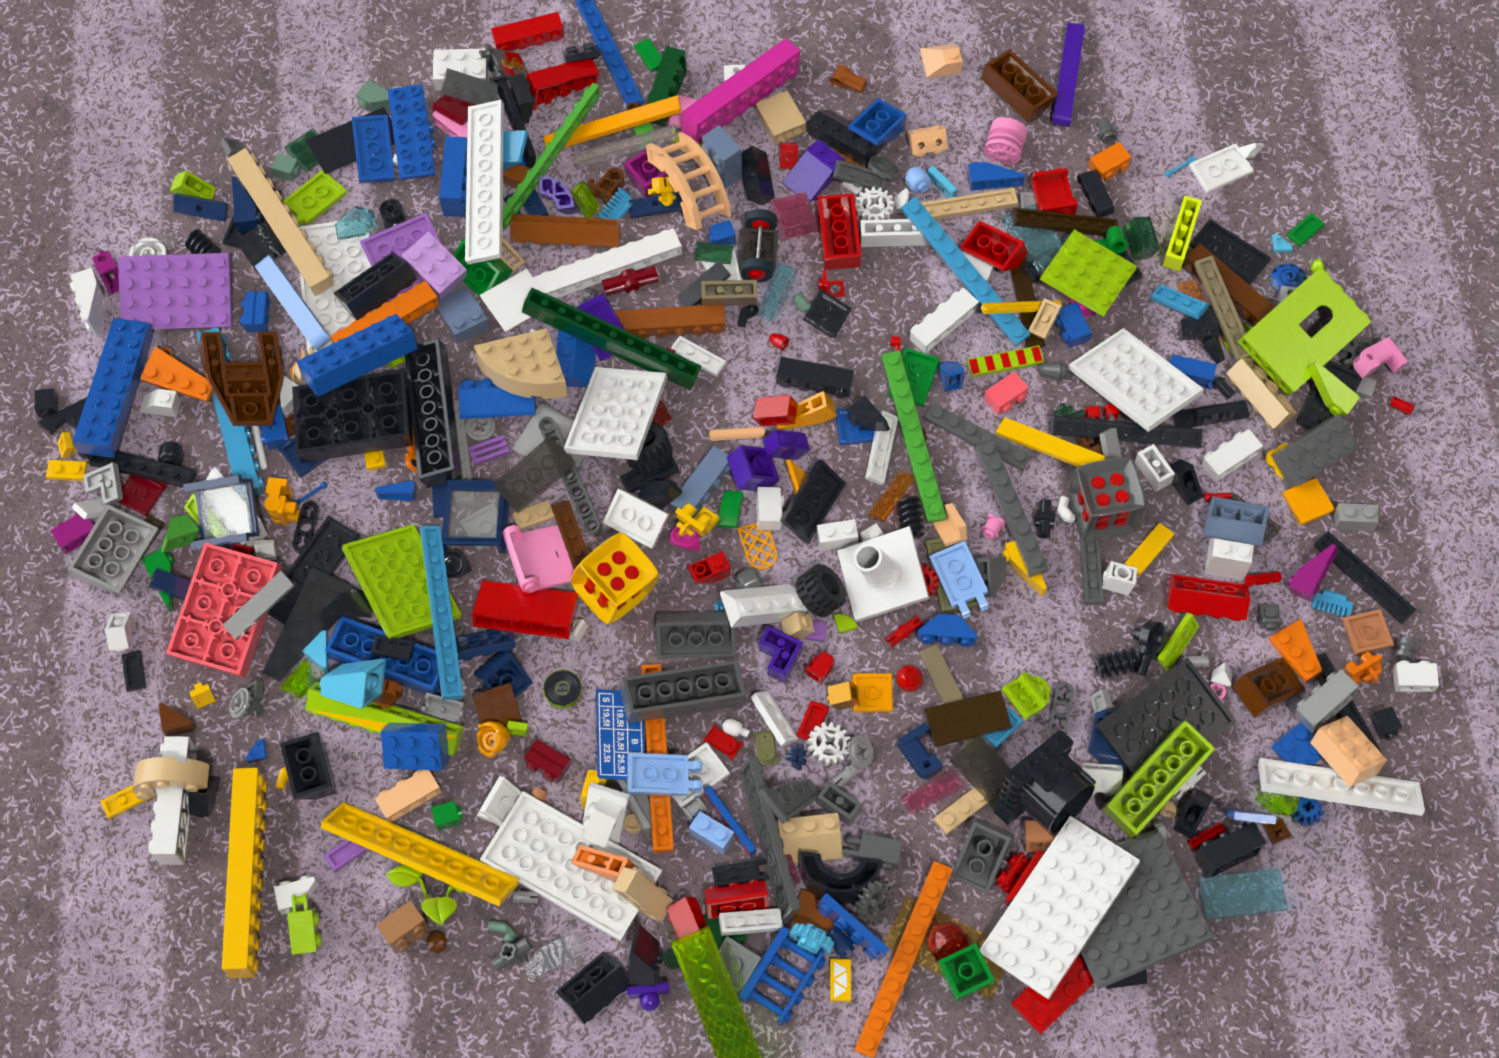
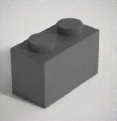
(837, 801)

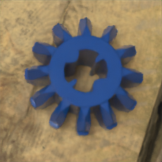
(1311, 816)

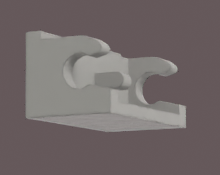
(446, 710)

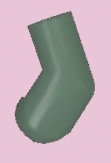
(801, 302)

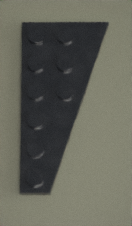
(305, 622)

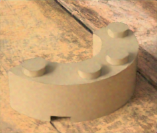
(166, 773)

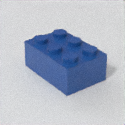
(415, 746)

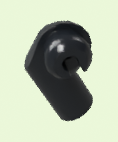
(747, 313)

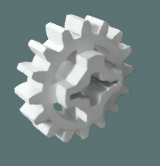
(874, 204)
(827, 735)

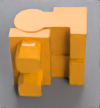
(277, 503)

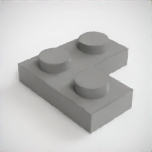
(106, 480)

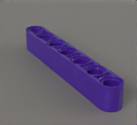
(1068, 74)

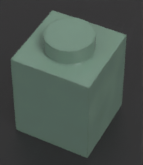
(285, 167)

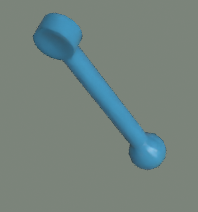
(1169, 173)

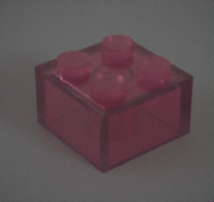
(794, 216)

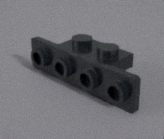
(1211, 414)

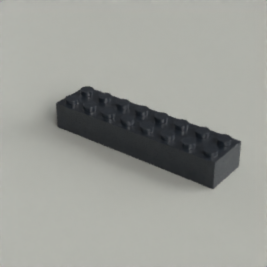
(433, 414)

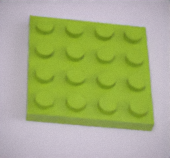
(1088, 273)

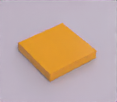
(1308, 501)
(873, 692)

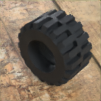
(655, 450)
(821, 590)

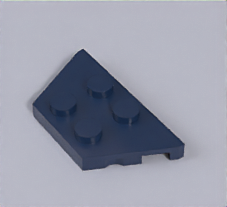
(1098, 746)

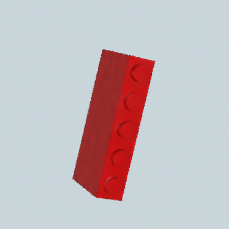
(535, 613)

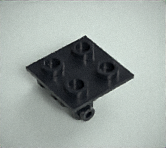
(259, 244)

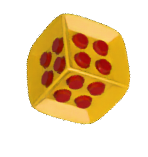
(614, 578)

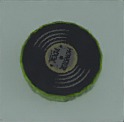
(562, 689)

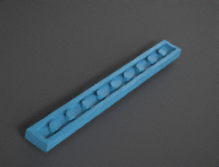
(963, 268)
(441, 613)

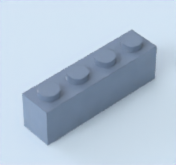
(703, 481)

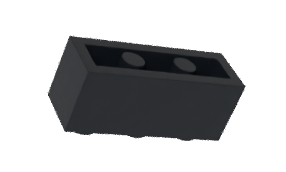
(757, 176)

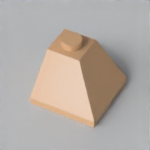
(941, 60)

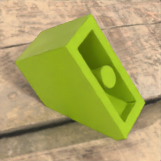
(191, 185)

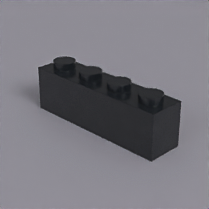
(814, 377)

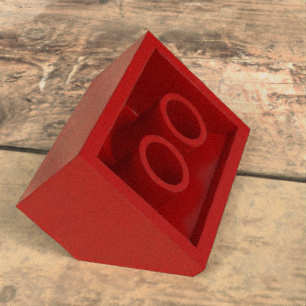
(994, 247)
(736, 898)

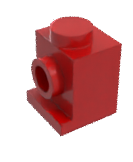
(820, 667)

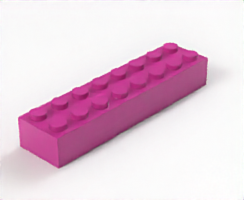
(741, 90)

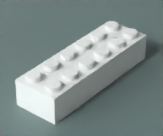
(171, 809)

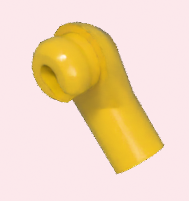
(282, 779)

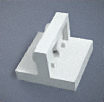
(499, 801)

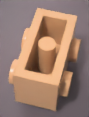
(927, 140)

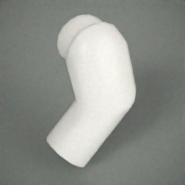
(1063, 512)

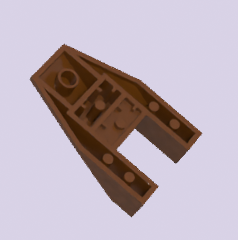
(244, 388)

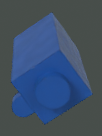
(1197, 370)

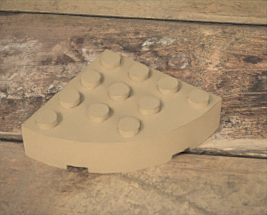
(523, 365)

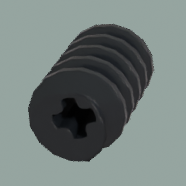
(200, 244)
(910, 515)
(1116, 662)

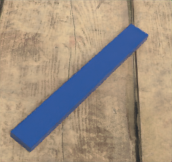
(609, 51)

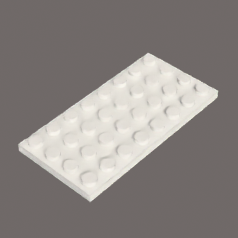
(345, 261)
(539, 848)
(1059, 907)

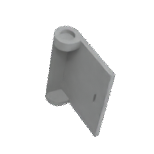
(532, 435)

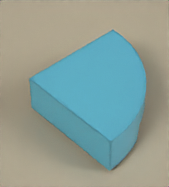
(1280, 244)

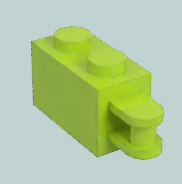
(303, 927)

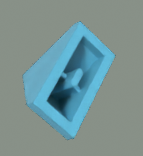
(316, 651)

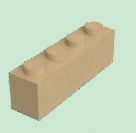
(1261, 392)

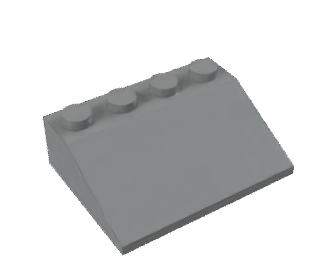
(112, 550)

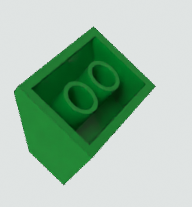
(482, 275)

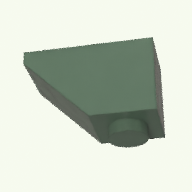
(372, 97)

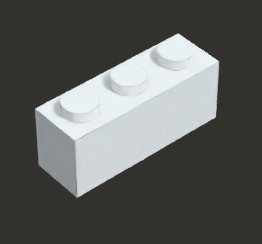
(1231, 455)

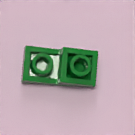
(730, 509)

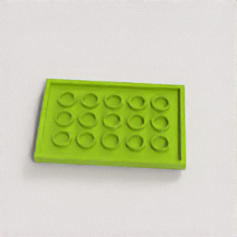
(394, 580)

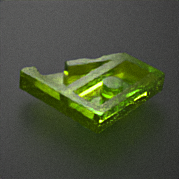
(299, 681)

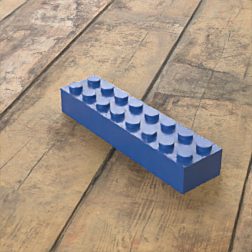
(113, 388)

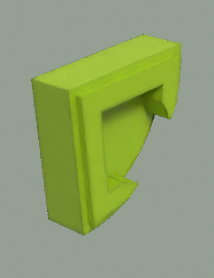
(844, 623)

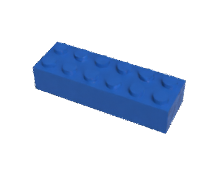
(357, 355)
(354, 643)

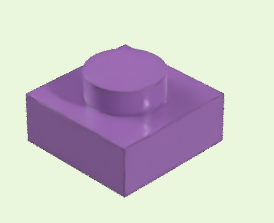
(820, 632)

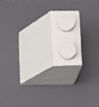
(1228, 558)

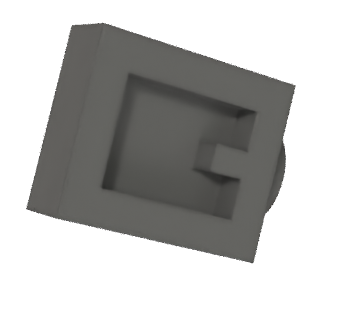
(1270, 616)

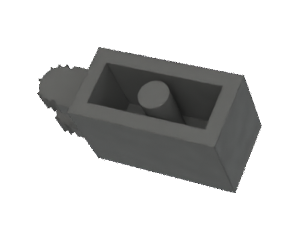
(875, 848)

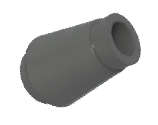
(1107, 131)
(1053, 370)

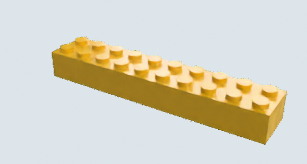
(243, 873)

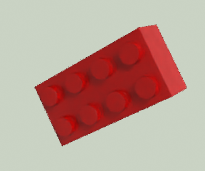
(839, 231)

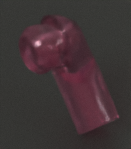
(792, 869)

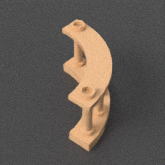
(660, 158)

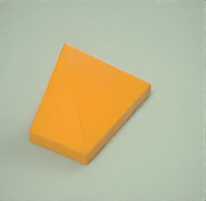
(796, 475)

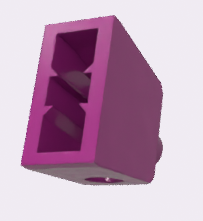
(105, 264)

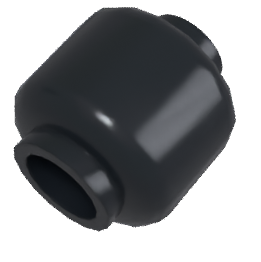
(170, 453)

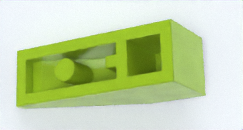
(1334, 393)

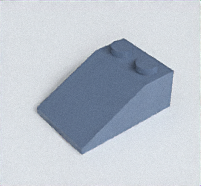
(462, 315)

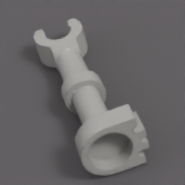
(1158, 827)

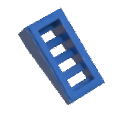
(400, 491)

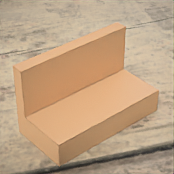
(953, 528)

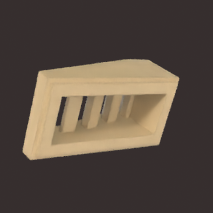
(506, 246)

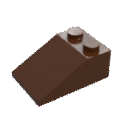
(1268, 687)

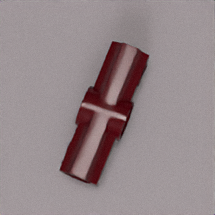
(630, 280)

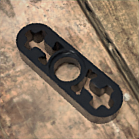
(303, 519)

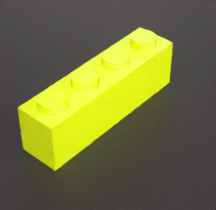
(1182, 233)

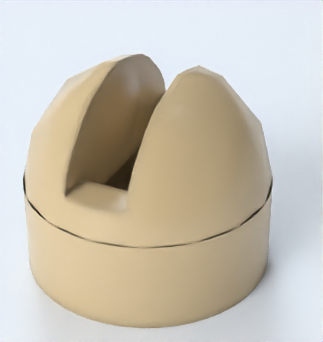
(1169, 806)

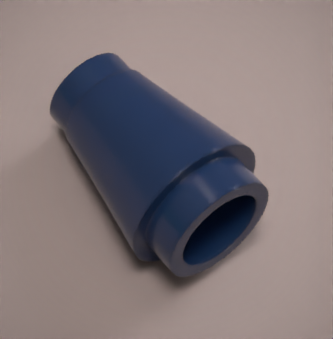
(842, 944)

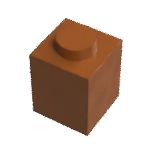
(515, 175)

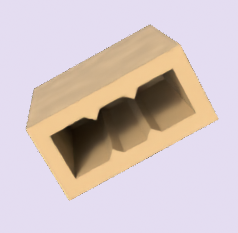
(780, 117)

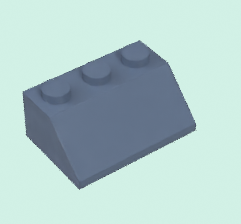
(1236, 521)

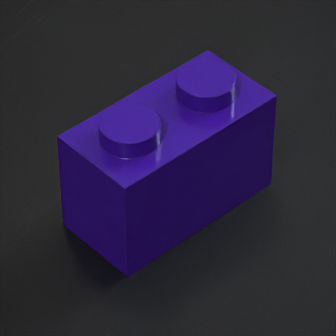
(786, 445)

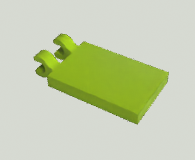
(314, 198)

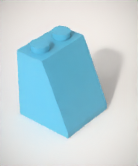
(355, 682)

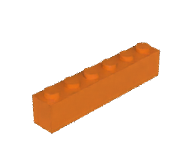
(407, 306)

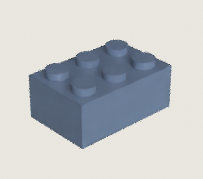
(724, 155)

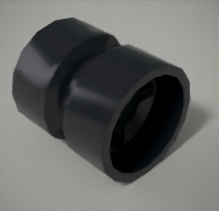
(392, 213)

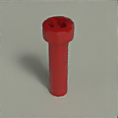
(1207, 497)

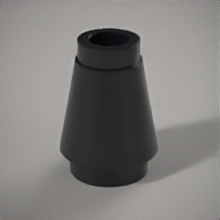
(1213, 348)

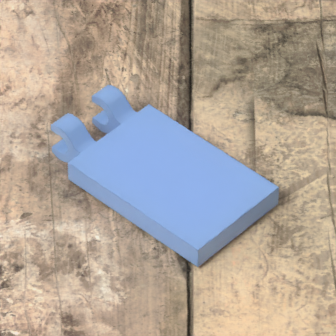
(960, 577)
(662, 774)

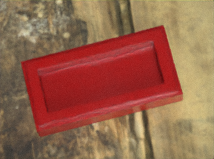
(814, 717)

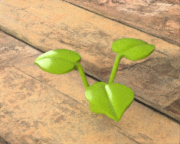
(436, 908)

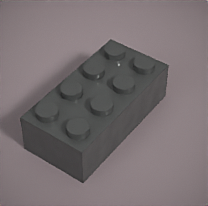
(1315, 451)

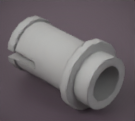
(1199, 661)
(845, 776)
(524, 897)

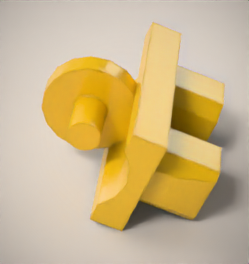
(658, 187)
(685, 515)

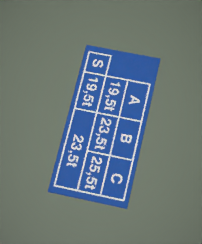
(615, 735)

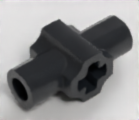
(1045, 518)

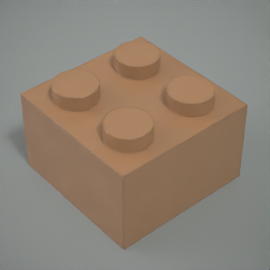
(403, 927)

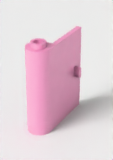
(538, 557)

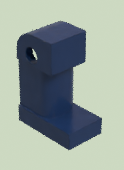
(917, 754)

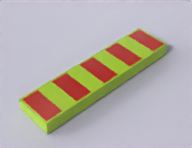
(1005, 361)

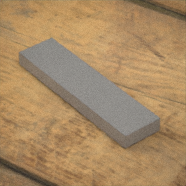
(258, 605)

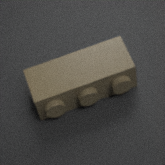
(729, 292)

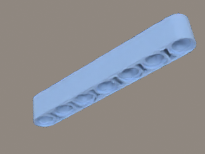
(293, 302)

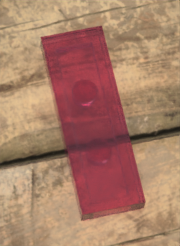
(932, 792)

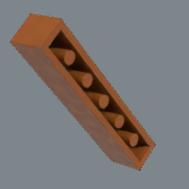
(565, 230)
(674, 320)

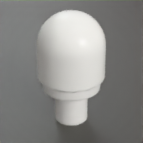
(734, 728)

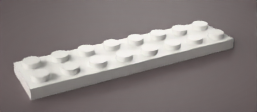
(1327, 785)

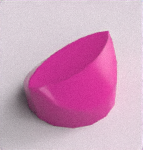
(686, 542)

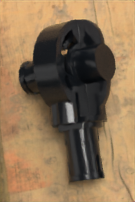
(1149, 643)

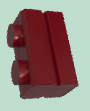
(547, 761)

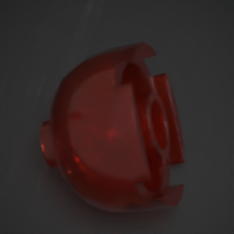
(946, 939)

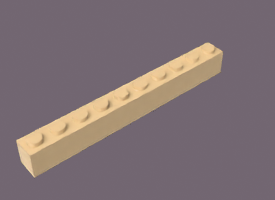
(280, 221)

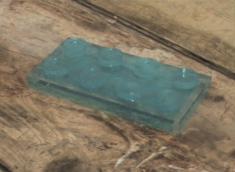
(1040, 243)
(1242, 894)

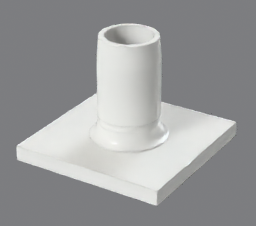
(883, 574)

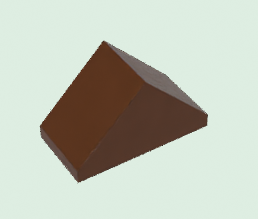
(173, 722)

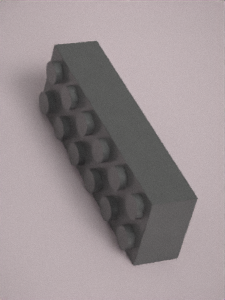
(682, 691)

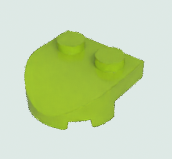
(1028, 694)

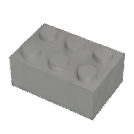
(1326, 701)

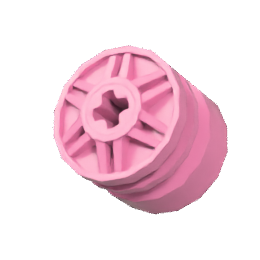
(1005, 140)

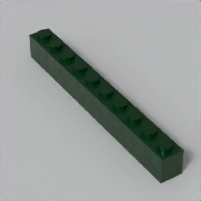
(610, 338)

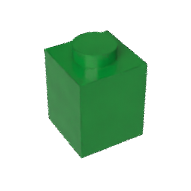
(447, 815)

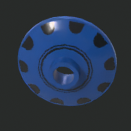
(1279, 276)

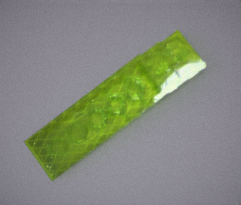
(714, 996)

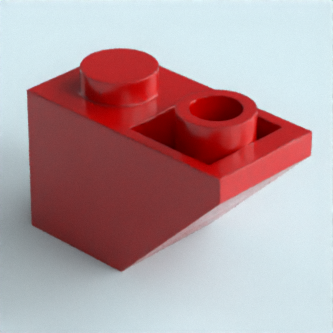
(710, 569)

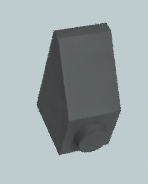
(993, 572)

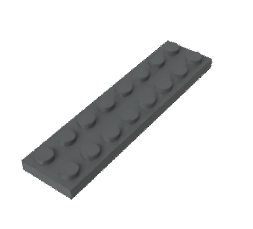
(769, 840)

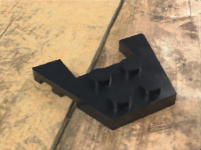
(69, 415)

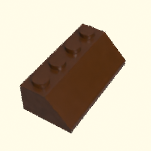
(1018, 85)

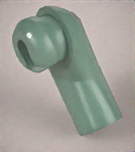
(510, 934)

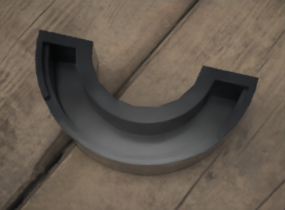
(841, 887)

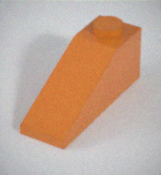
(601, 863)

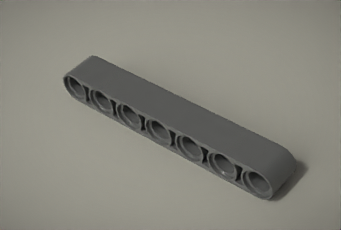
(574, 484)

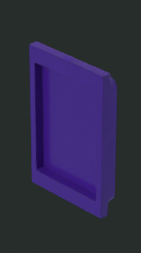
(601, 308)

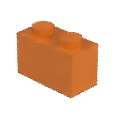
(1110, 161)

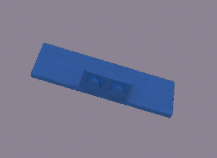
(412, 132)

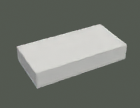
(89, 508)

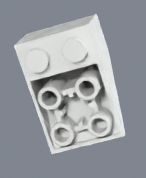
(89, 298)

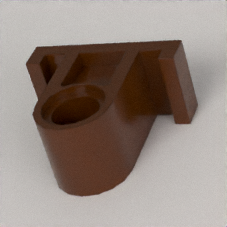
(606, 187)

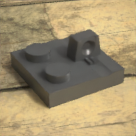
(739, 962)

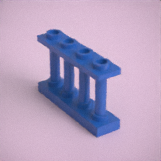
(772, 958)

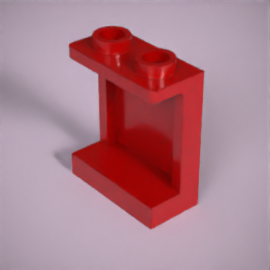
(1053, 191)

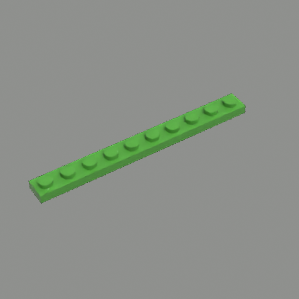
(551, 152)
(913, 437)

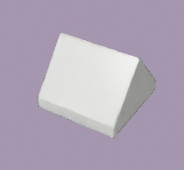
(578, 629)
(1222, 675)

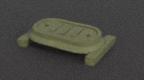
(766, 747)

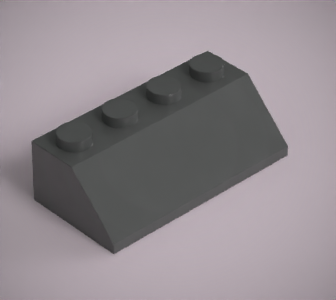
(694, 635)

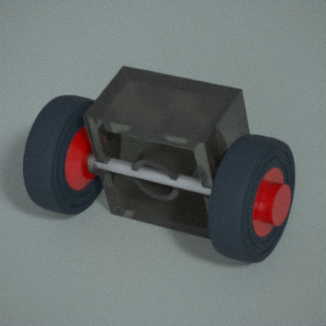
(759, 245)

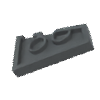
(790, 799)

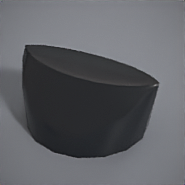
(456, 564)

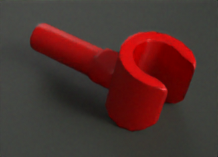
(896, 342)

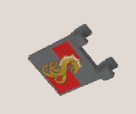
(506, 62)

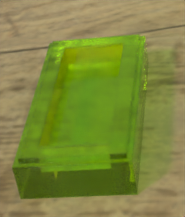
(585, 200)

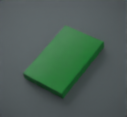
(920, 373)

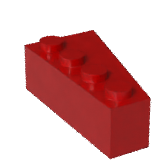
(561, 80)

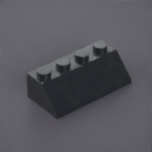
(834, 133)
(375, 286)

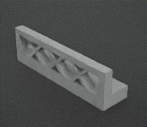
(639, 806)

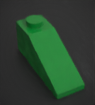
(163, 562)

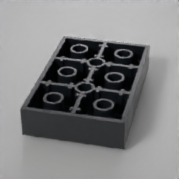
(354, 418)

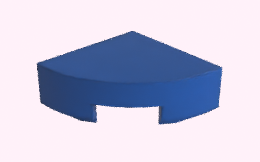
(257, 752)

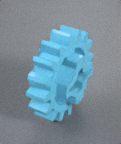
(811, 938)

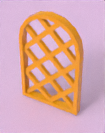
(753, 526)

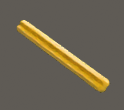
(1013, 307)

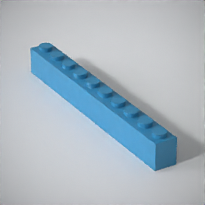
(237, 438)

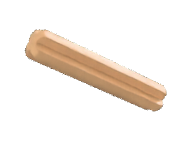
(737, 433)

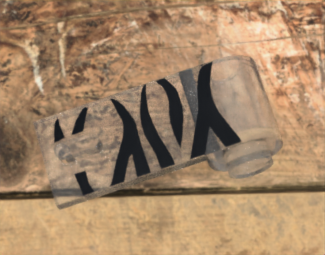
(564, 950)

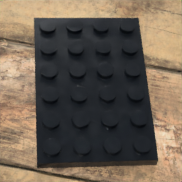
(1156, 711)

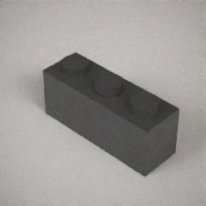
(468, 87)

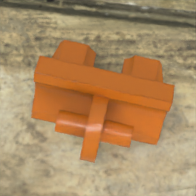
(1366, 671)

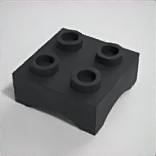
(522, 96)

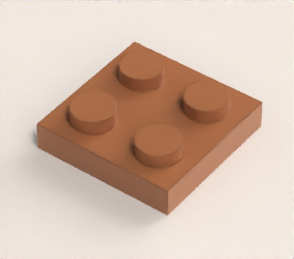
(1367, 632)

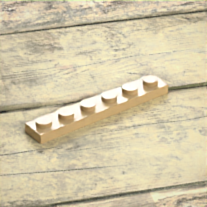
(972, 204)

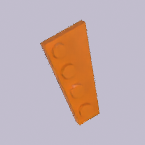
(173, 375)

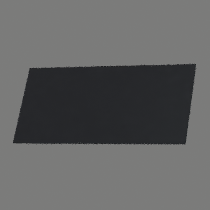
(336, 146)

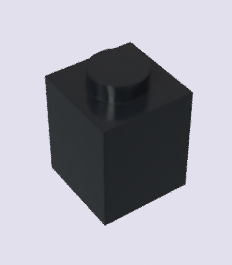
(45, 402)
(1386, 723)

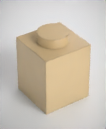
(798, 625)

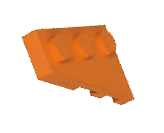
(1297, 650)

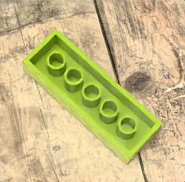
(1158, 779)

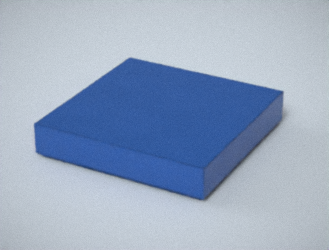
(848, 433)

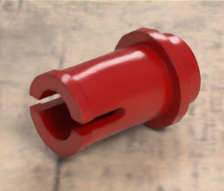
(1401, 405)

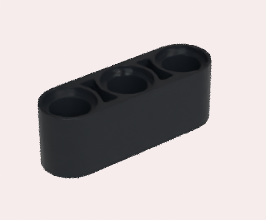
(1096, 193)

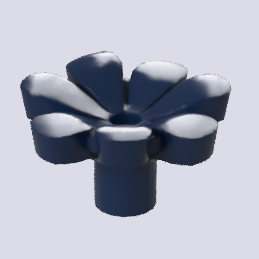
(797, 757)

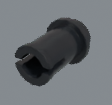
(1223, 387)

